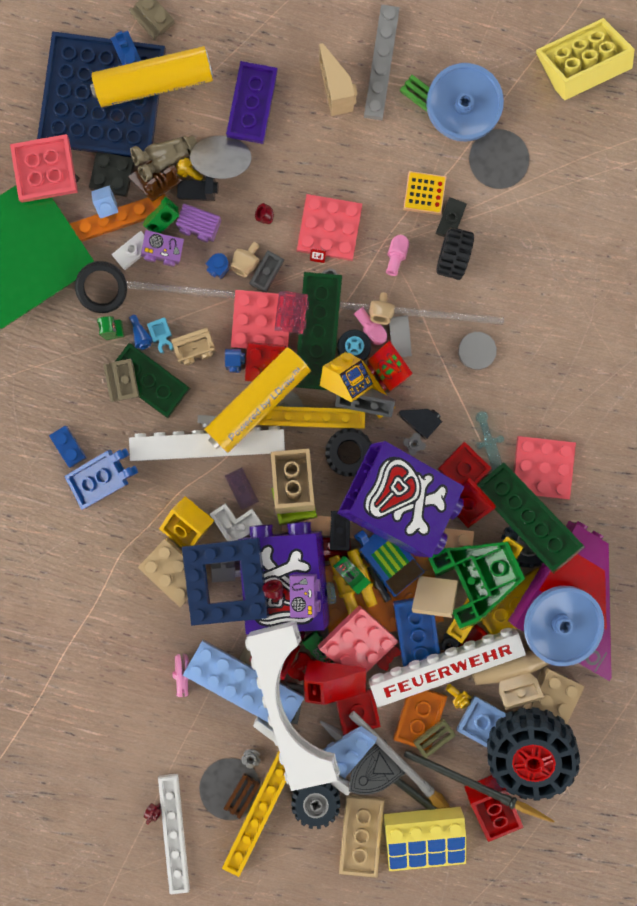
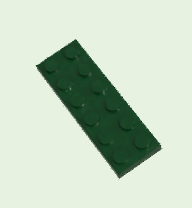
(319, 338)
(530, 518)

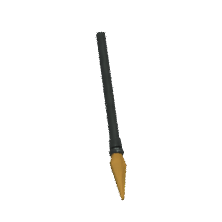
(503, 798)

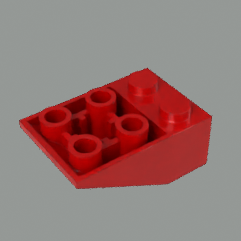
(332, 682)

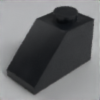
(421, 420)

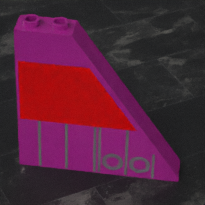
(587, 572)

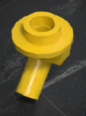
(185, 168)
(461, 700)

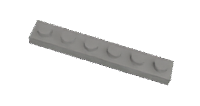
(381, 62)

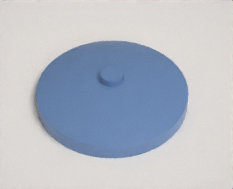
(465, 102)
(564, 625)

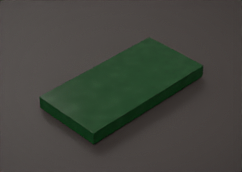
(155, 383)

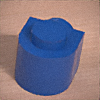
(218, 265)
(234, 359)

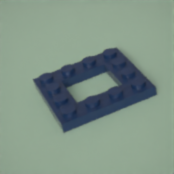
(255, 602)

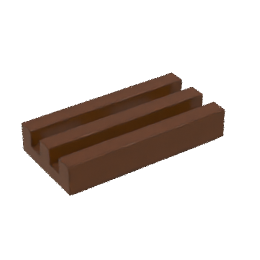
(233, 810)

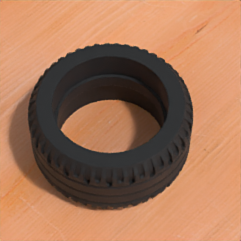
(100, 307)

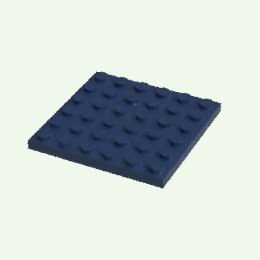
(72, 109)

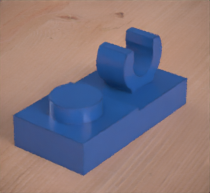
(125, 48)

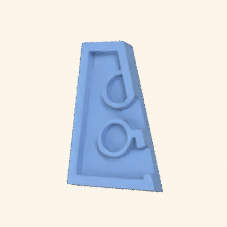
(351, 749)

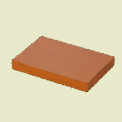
(419, 715)

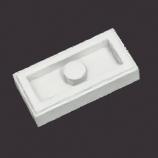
(130, 251)

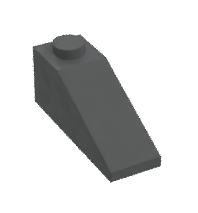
(370, 402)

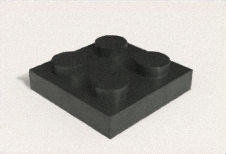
(112, 171)

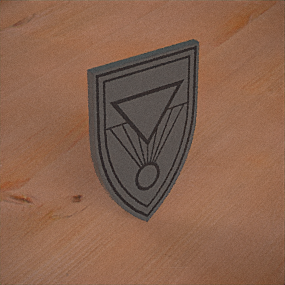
(374, 772)

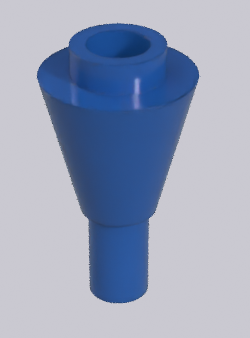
(141, 337)

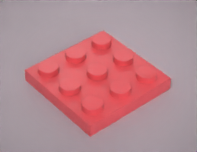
(43, 168)
(329, 226)
(255, 319)
(545, 466)
(358, 641)

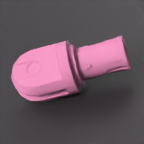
(397, 253)
(374, 331)
(182, 681)

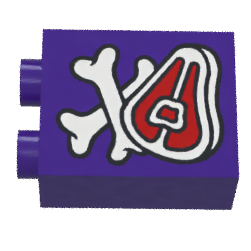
(402, 500)
(282, 556)

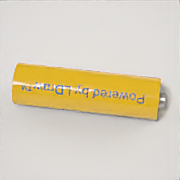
(151, 77)
(257, 400)

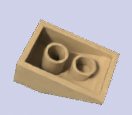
(337, 83)

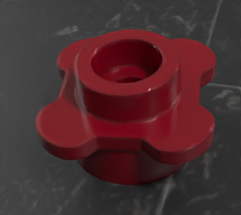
(152, 813)

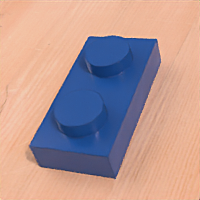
(67, 446)

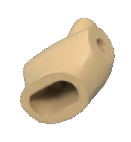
(245, 261)
(381, 311)

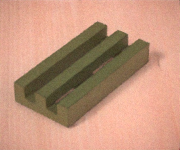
(429, 732)

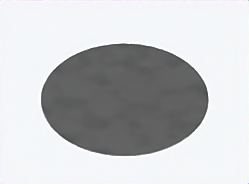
(220, 157)
(499, 159)
(219, 783)

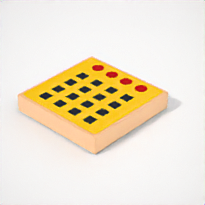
(424, 193)

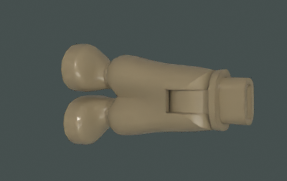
(162, 155)

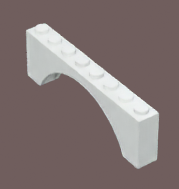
(302, 761)

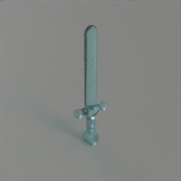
(489, 442)

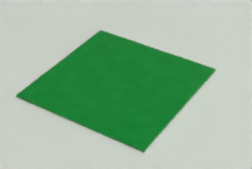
(36, 254)

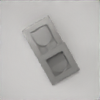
(400, 335)

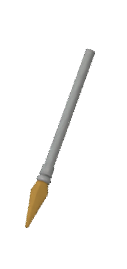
(435, 797)

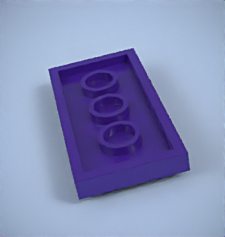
(252, 102)

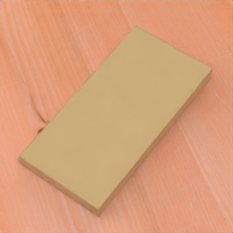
(361, 835)

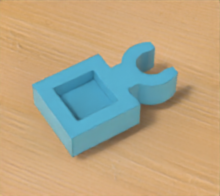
(160, 332)

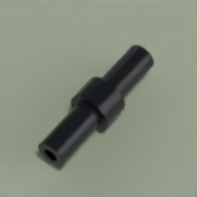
(378, 584)

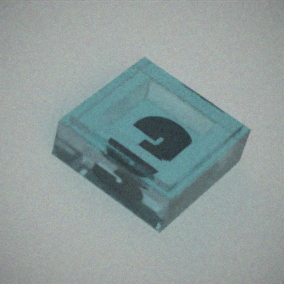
(331, 592)

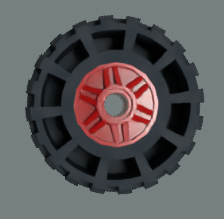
(533, 754)

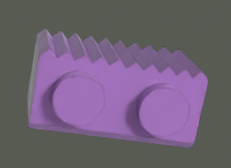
(198, 223)

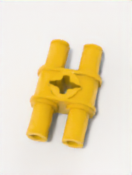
(344, 588)

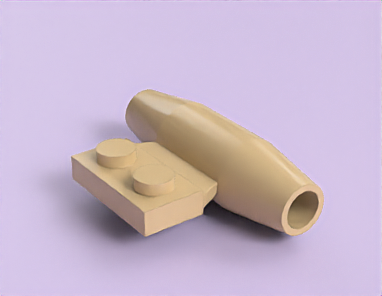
(515, 679)

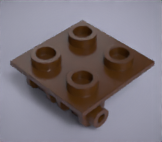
(159, 184)

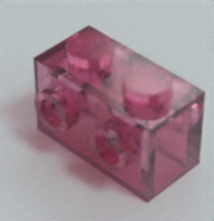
(291, 312)

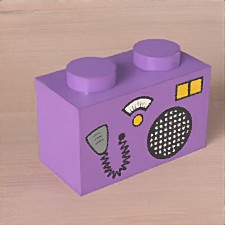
(161, 248)
(304, 595)

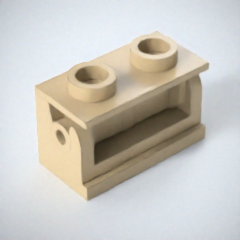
(194, 346)

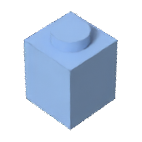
(104, 202)

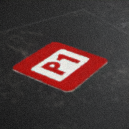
(317, 255)

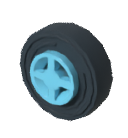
(358, 340)

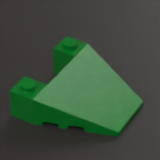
(486, 574)

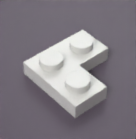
(230, 526)

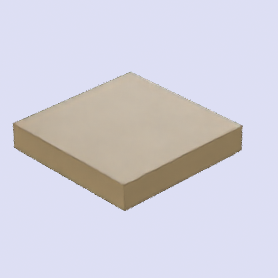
(435, 596)

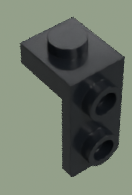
(198, 189)

